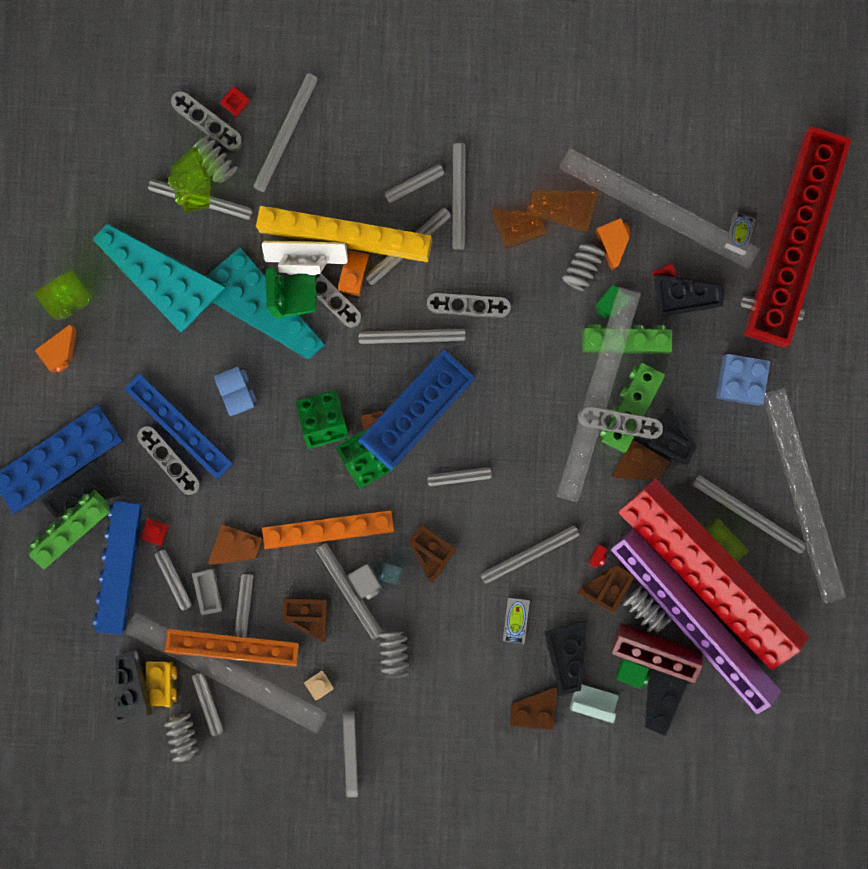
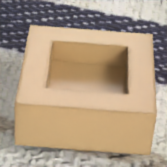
(319, 685)

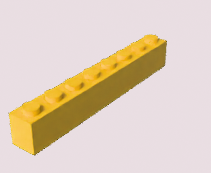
(354, 234)

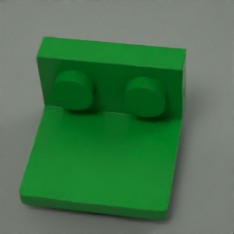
(290, 294)
(322, 419)
(360, 461)

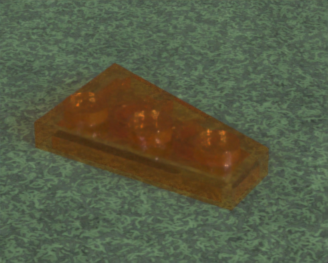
(565, 208)

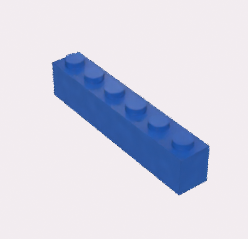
(118, 567)

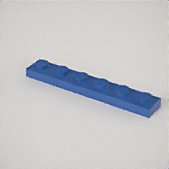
(178, 426)

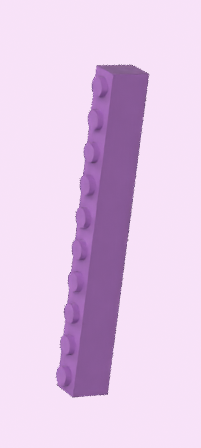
(696, 621)

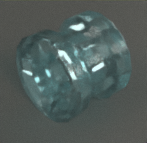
(390, 573)

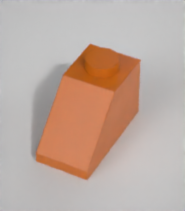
(613, 240)
(353, 273)
(58, 350)

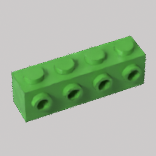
(638, 341)
(635, 401)
(68, 529)

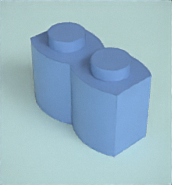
(235, 391)

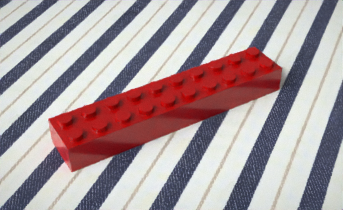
(797, 237)
(714, 574)

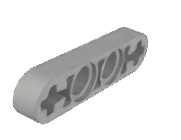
(207, 120)
(332, 292)
(468, 309)
(620, 421)
(170, 459)
(350, 753)

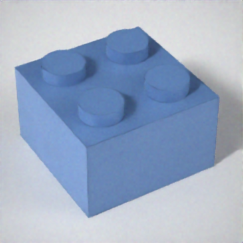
(743, 379)

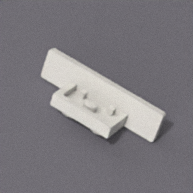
(304, 256)

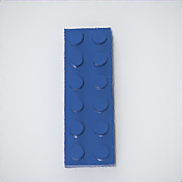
(416, 409)
(57, 459)

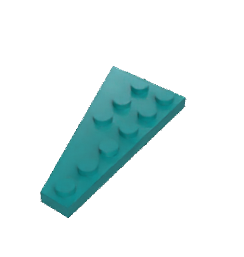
(166, 282)
(247, 301)

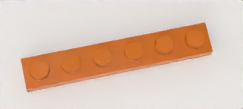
(327, 529)
(231, 647)

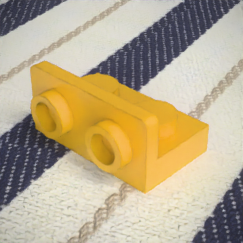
(160, 683)

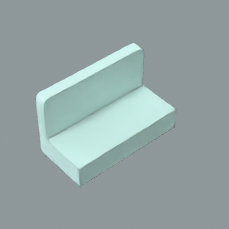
(594, 703)

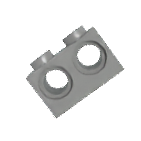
(365, 581)

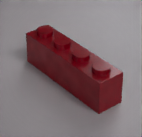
(657, 653)

